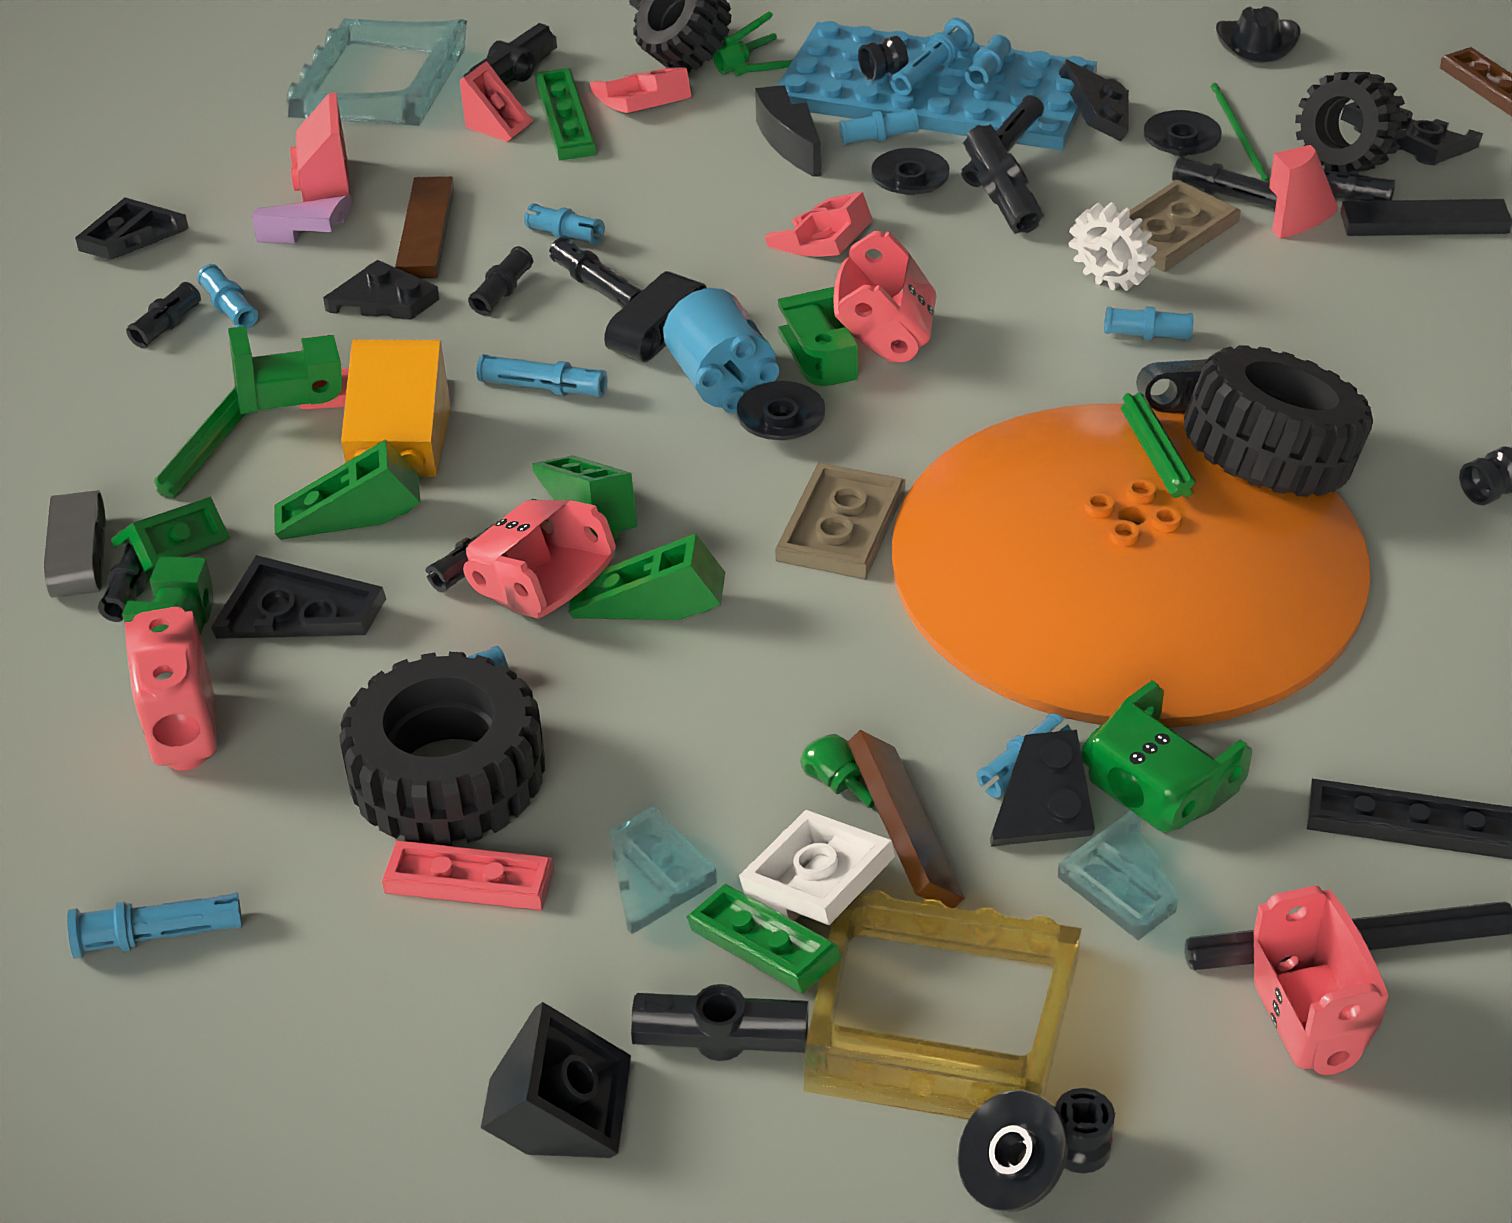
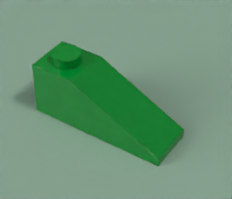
(591, 484)
(353, 496)
(655, 585)

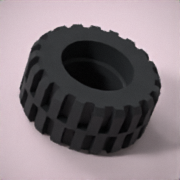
(1277, 420)
(452, 793)

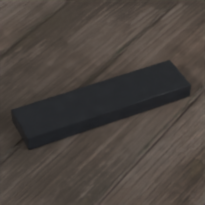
(1426, 217)
(1410, 818)

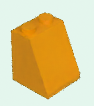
(400, 396)

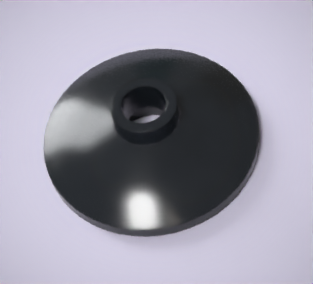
(1182, 132)
(910, 171)
(780, 410)
(992, 1147)

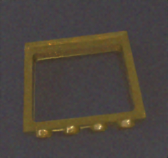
(925, 1072)

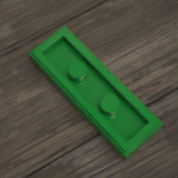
(764, 938)

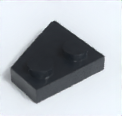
(1101, 100)
(128, 228)
(383, 292)

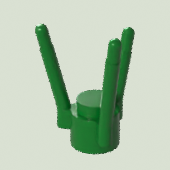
(735, 53)

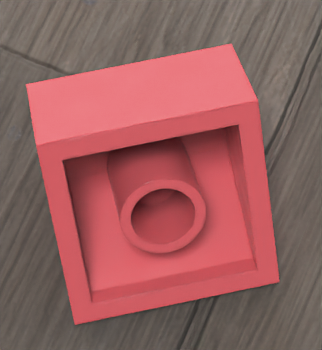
(321, 154)

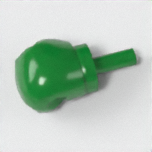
(834, 765)

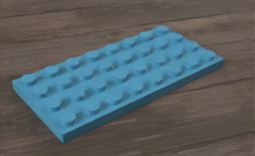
(832, 84)

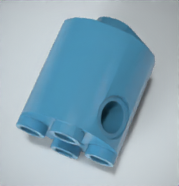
(719, 347)

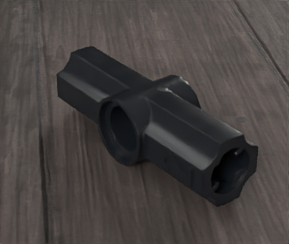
(518, 58)
(1003, 179)
(720, 1022)

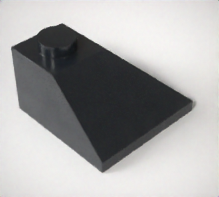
(558, 1090)

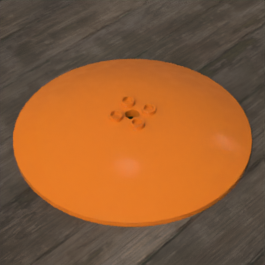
(1047, 593)

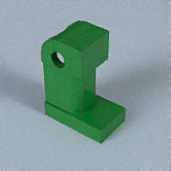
(818, 338)
(284, 377)
(177, 583)

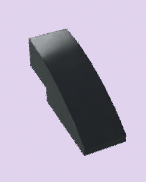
(788, 128)

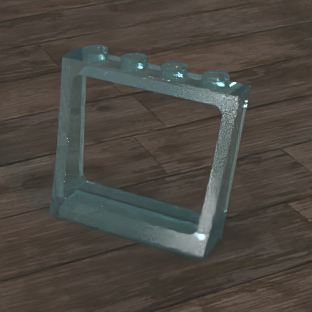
(404, 107)

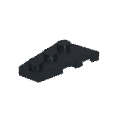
(1423, 138)
(297, 602)

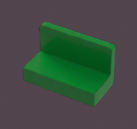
(175, 533)

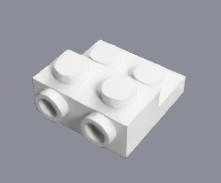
(816, 868)

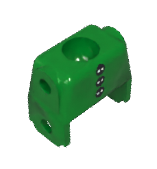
(1157, 769)

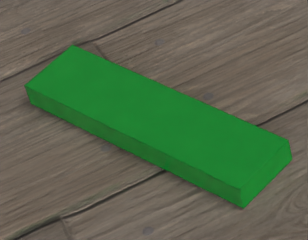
(565, 114)

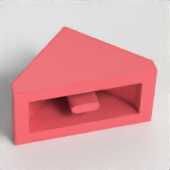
(491, 106)

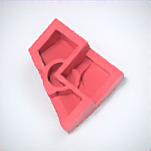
(643, 89)
(1301, 191)
(825, 228)

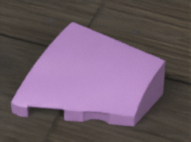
(286, 221)

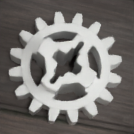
(1112, 246)

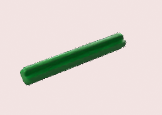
(1158, 445)
(199, 446)

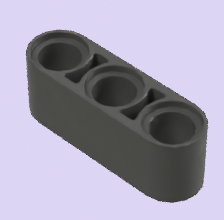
(75, 544)

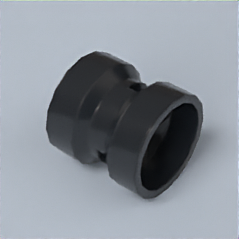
(882, 58)
(1489, 472)
(1089, 1127)

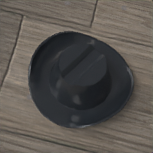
(1258, 35)

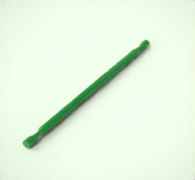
(1240, 133)

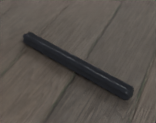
(1377, 932)

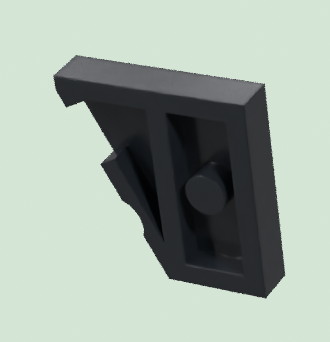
(1045, 793)

